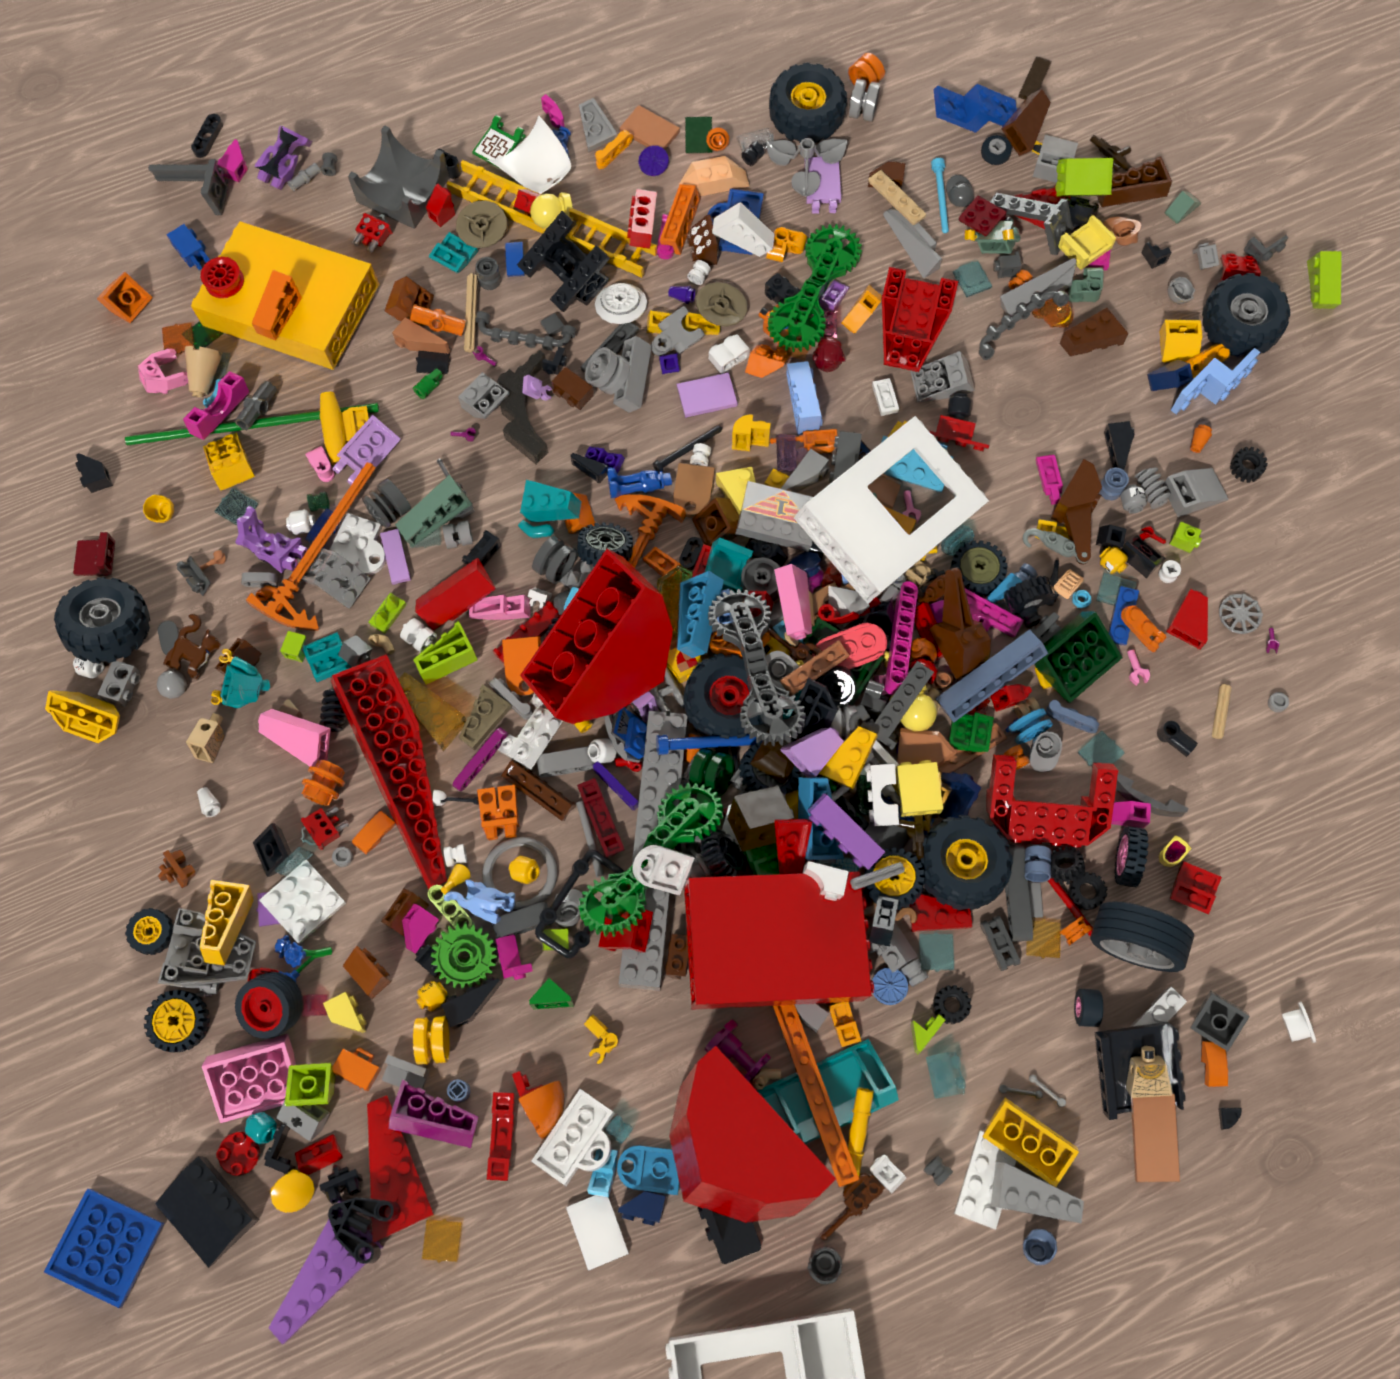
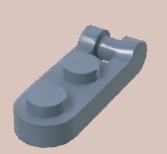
(1072, 717)

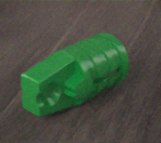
(428, 384)

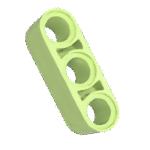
(457, 917)

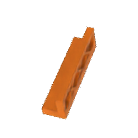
(680, 217)

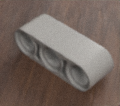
(564, 762)

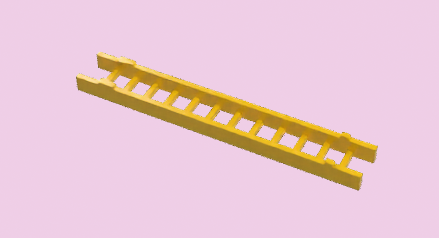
(524, 219)

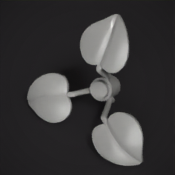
(804, 182)

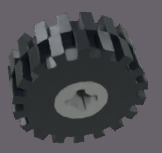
(1029, 593)

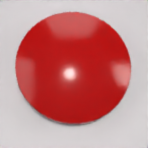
(238, 1154)

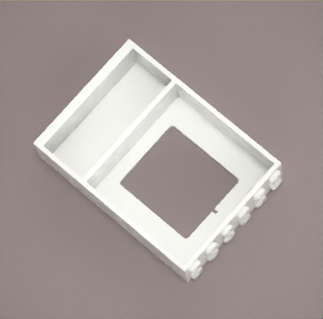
(863, 535)
(811, 1347)

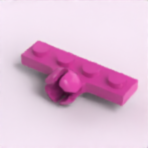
(992, 615)

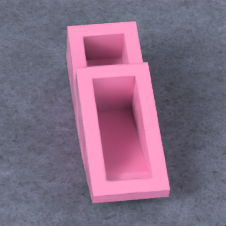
(501, 608)

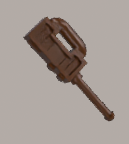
(800, 652)
(859, 1202)

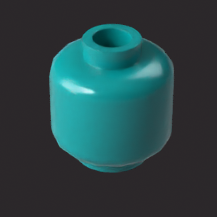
(260, 1127)

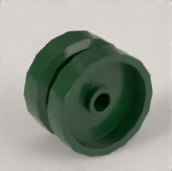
(712, 769)

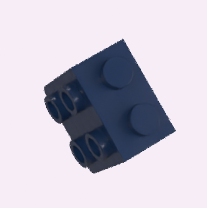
(962, 796)

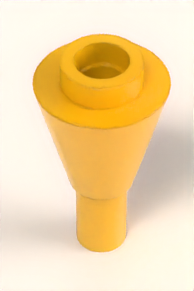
(458, 875)

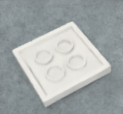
(302, 901)

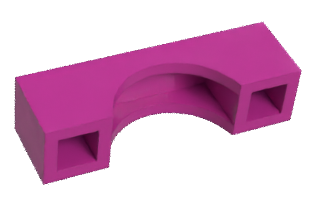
(230, 393)

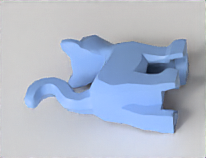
(483, 901)

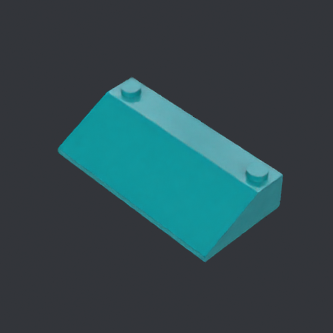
(841, 1075)

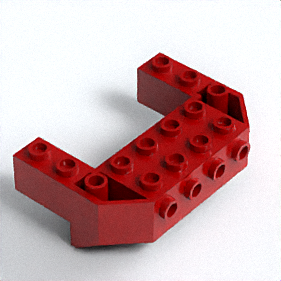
(1051, 821)

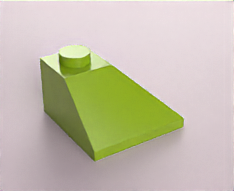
(309, 1084)

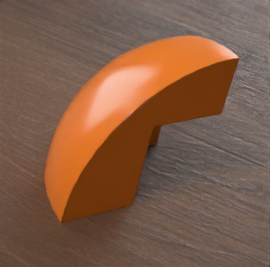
(544, 1107)

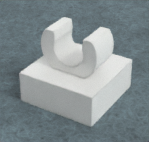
(539, 595)

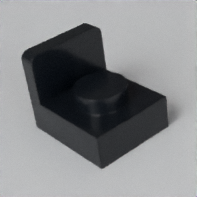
(424, 959)

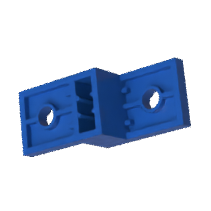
(973, 108)

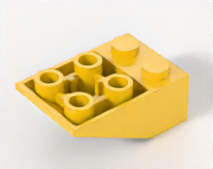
(228, 461)

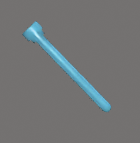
(938, 167)

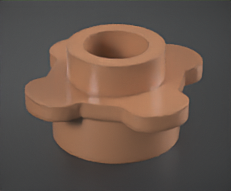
(946, 678)

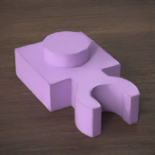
(534, 388)

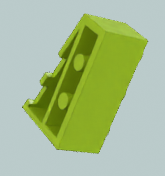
(1325, 279)

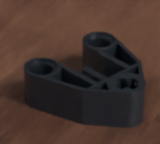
(352, 1241)

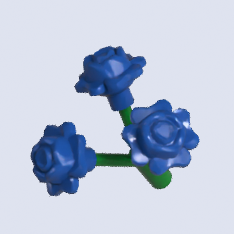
(294, 954)

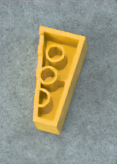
(224, 919)

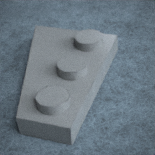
(596, 126)

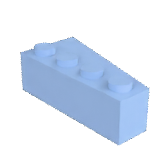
(803, 397)

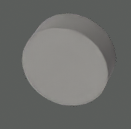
(1278, 702)
(342, 856)

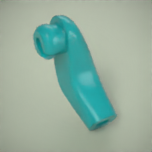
(536, 531)

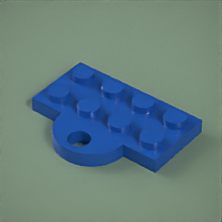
(751, 200)

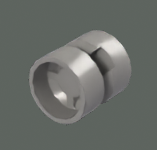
(464, 533)

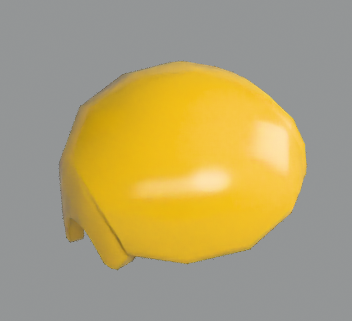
(158, 508)

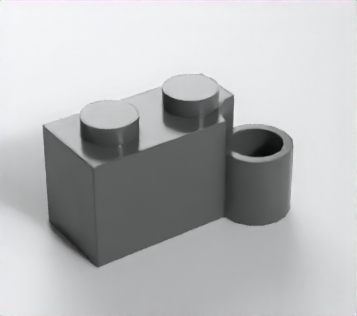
(873, 700)

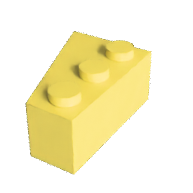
(734, 484)

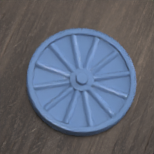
(890, 986)

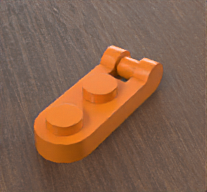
(1142, 627)

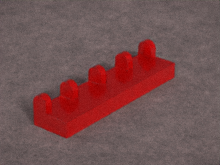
(533, 627)

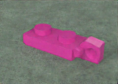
(1050, 477)

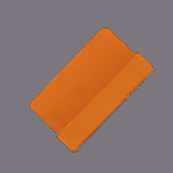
(585, 517)

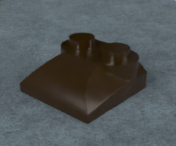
(773, 761)

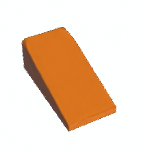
(660, 561)

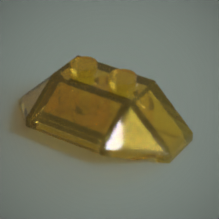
(669, 587)

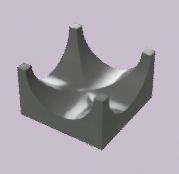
(399, 181)

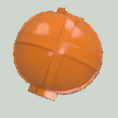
(923, 649)

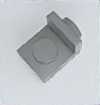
(1207, 255)

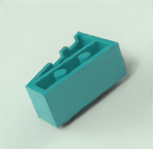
(548, 503)

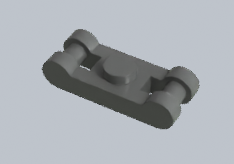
(1000, 943)

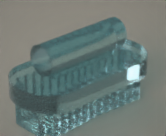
(957, 539)

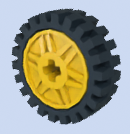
(909, 883)
(162, 1016)

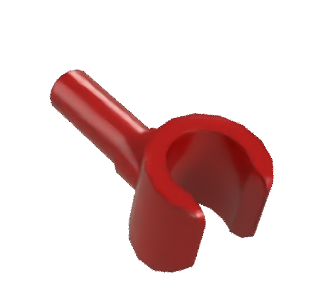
(1149, 533)

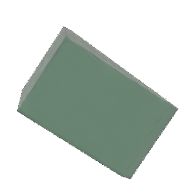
(1182, 206)

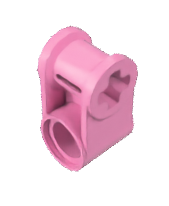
(321, 464)

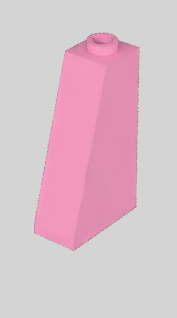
(794, 600)
(295, 735)

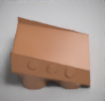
(886, 490)

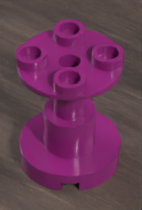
(731, 1047)

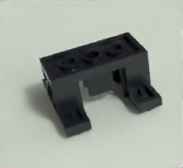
(560, 254)

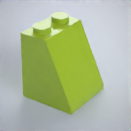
(1084, 177)

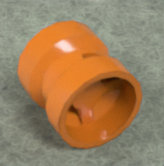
(1021, 278)
(1017, 753)

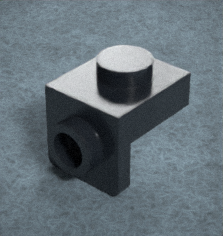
(555, 366)

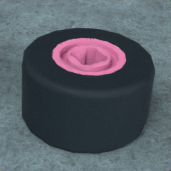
(1088, 1007)

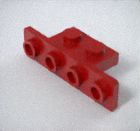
(958, 431)

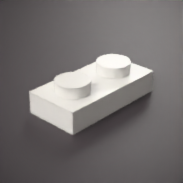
(885, 397)

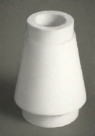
(208, 803)

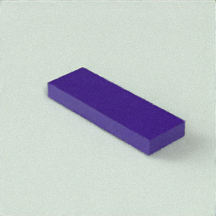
(615, 785)

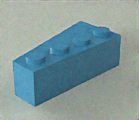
(694, 604)

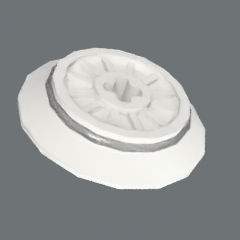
(620, 303)

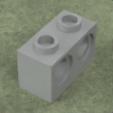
(114, 682)

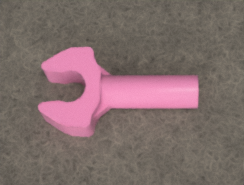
(909, 506)
(1137, 670)

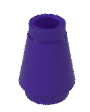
(682, 293)

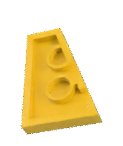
(850, 758)

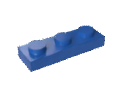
(1118, 629)

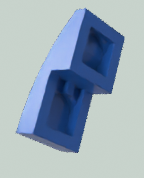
(514, 254)

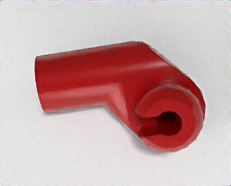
(634, 766)

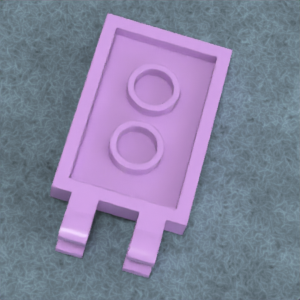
(829, 188)
(368, 445)

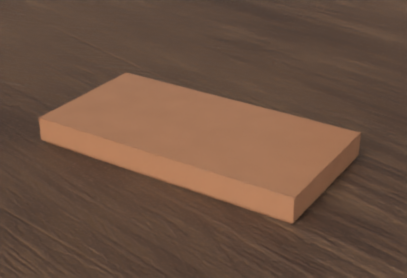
(1155, 1139)

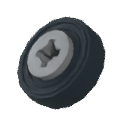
(991, 154)

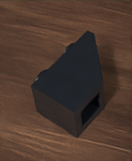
(94, 473)

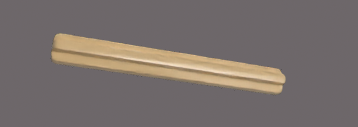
(471, 303)

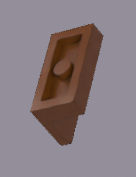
(400, 908)

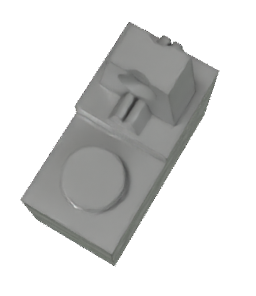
(898, 954)

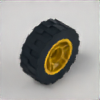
(146, 921)

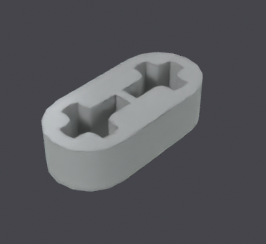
(259, 579)

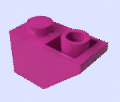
(233, 162)
(1131, 814)
(417, 926)

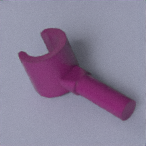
(481, 356)
(465, 434)
(1272, 643)

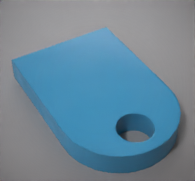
(652, 1170)

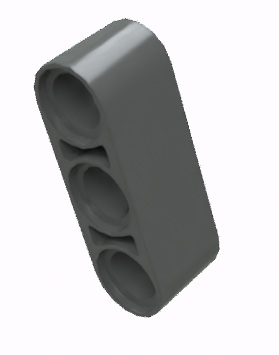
(519, 921)

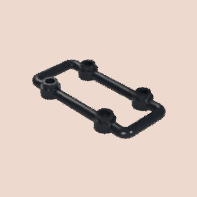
(548, 915)

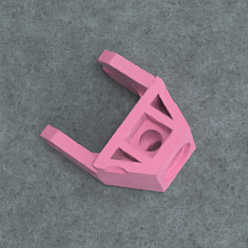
(152, 376)

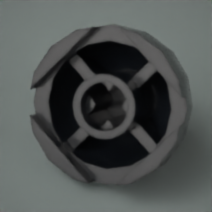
(1081, 210)

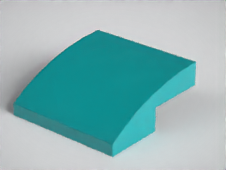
(453, 253)
(325, 658)

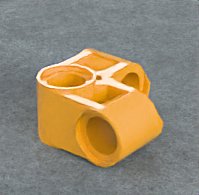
(786, 241)

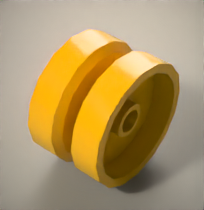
(431, 1040)

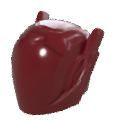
(828, 354)

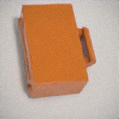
(356, 1069)

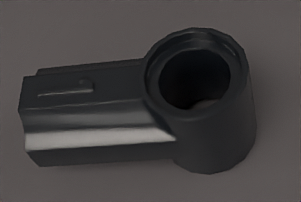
(1177, 739)

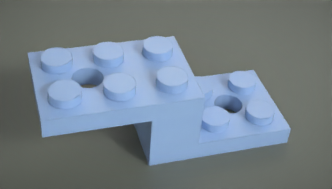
(1215, 381)

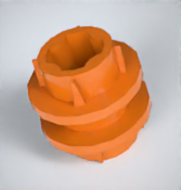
(323, 782)

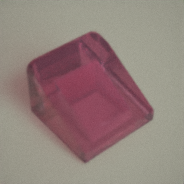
(314, 1005)

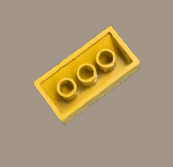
(1030, 1142)

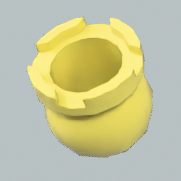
(548, 207)
(921, 713)

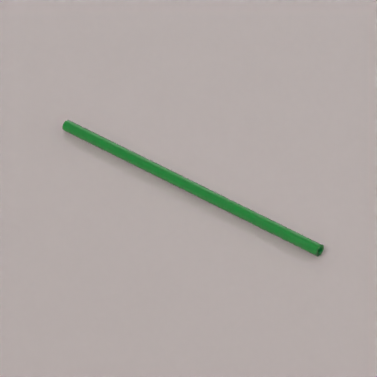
(230, 427)

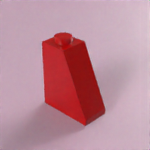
(1191, 620)

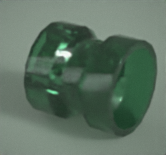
(318, 501)

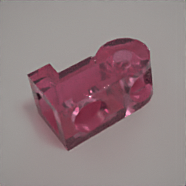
(831, 323)

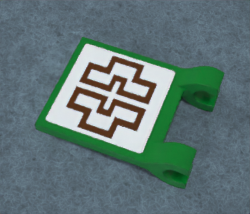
(497, 142)

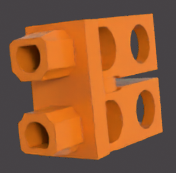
(500, 817)

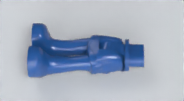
(644, 481)

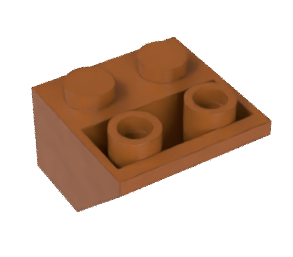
(405, 295)
(365, 972)

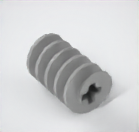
(1152, 487)

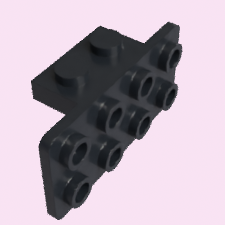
(731, 1236)

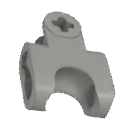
(674, 335)

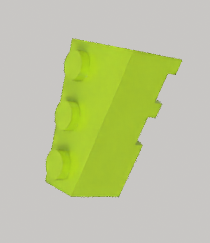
(446, 655)

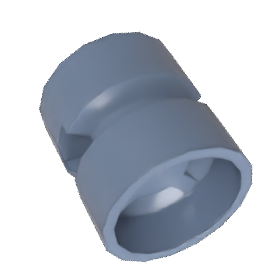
(1114, 483)
(1037, 863)

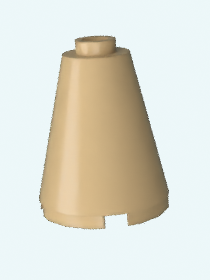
(201, 369)

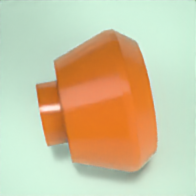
(717, 143)

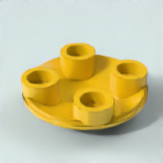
(292, 1192)

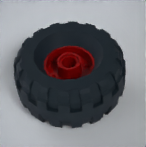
(706, 692)

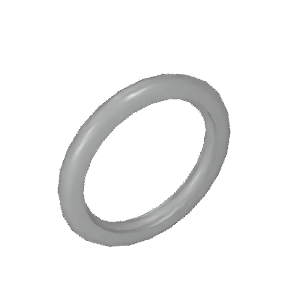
(535, 845)

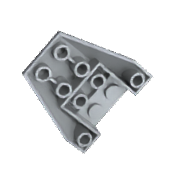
(185, 962)

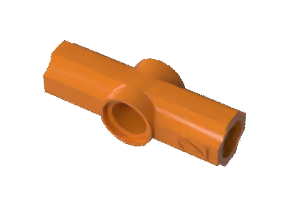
(447, 323)

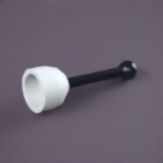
(440, 798)

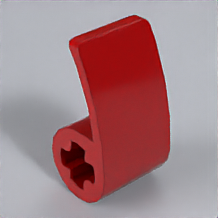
(835, 617)

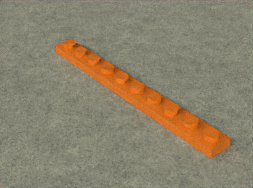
(816, 1095)

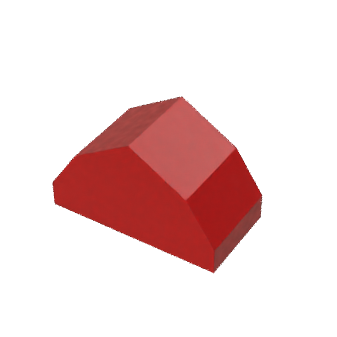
(603, 646)
(737, 1150)

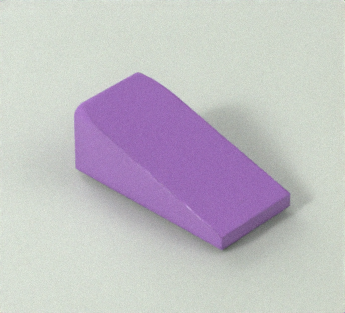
(833, 296)

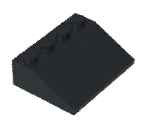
(206, 1210)

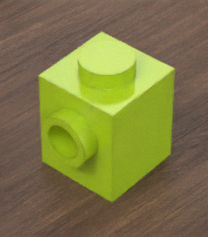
(1186, 537)

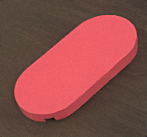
(862, 642)

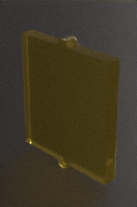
(1045, 940)
(441, 1240)

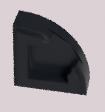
(1229, 1117)

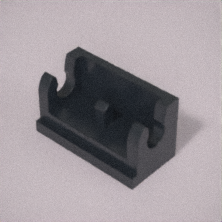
(483, 549)

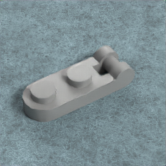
(500, 688)

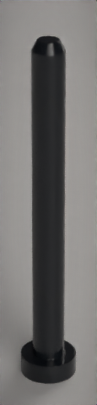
(687, 448)

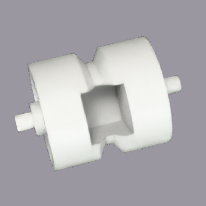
(416, 634)

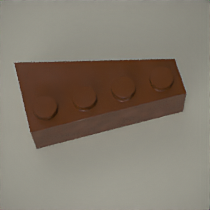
(1139, 184)

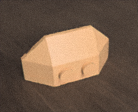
(715, 176)

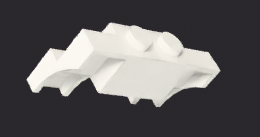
(533, 736)

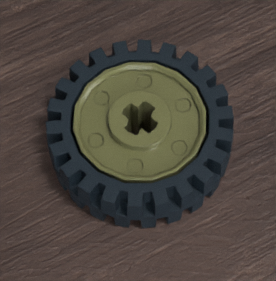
(985, 558)

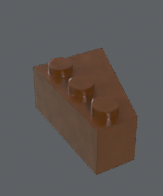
(1094, 333)

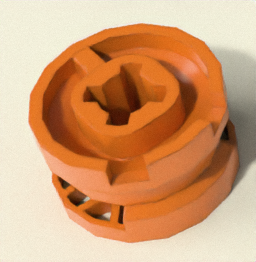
(1075, 930)

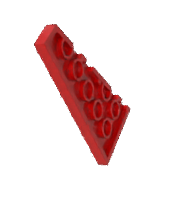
(393, 1173)

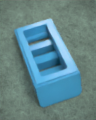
(1007, 583)

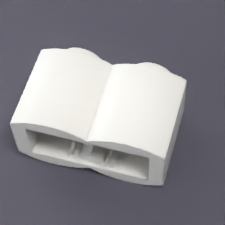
(729, 353)

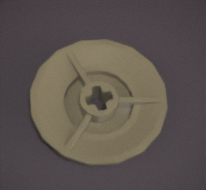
(473, 217)
(721, 304)

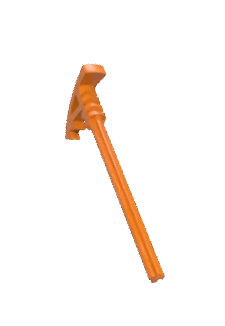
(652, 519)
(291, 584)

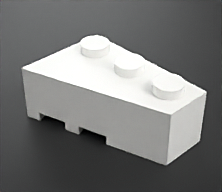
(744, 230)

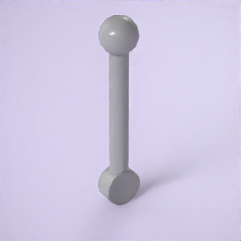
(1060, 1101)

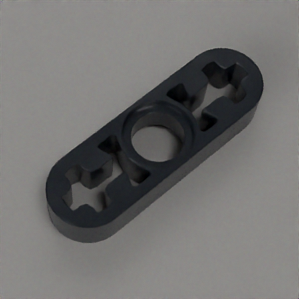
(206, 128)

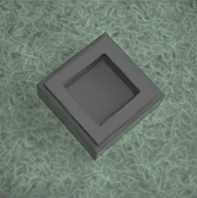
(552, 325)

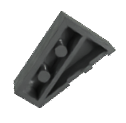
(847, 453)

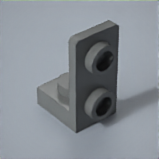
(1260, 253)

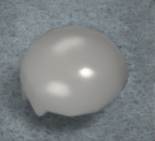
(1180, 290)
(171, 684)

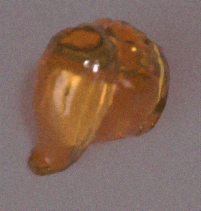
(1055, 315)

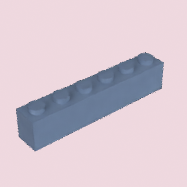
(991, 675)

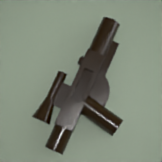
(1113, 152)
(915, 831)

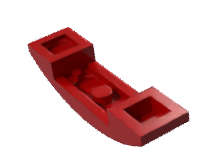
(501, 1136)

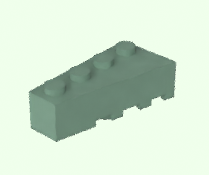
(433, 511)

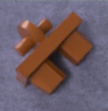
(172, 861)

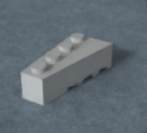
(1027, 1194)

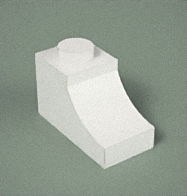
(830, 879)

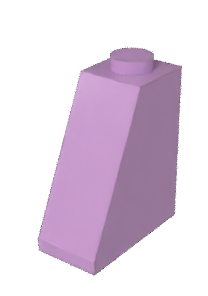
(813, 750)

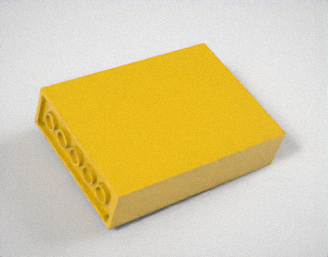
(331, 287)

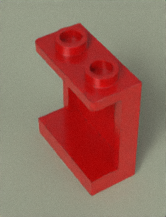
(634, 939)

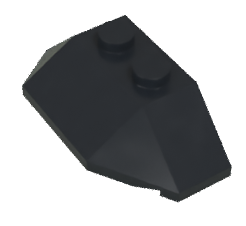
(818, 707)

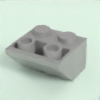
(482, 396)

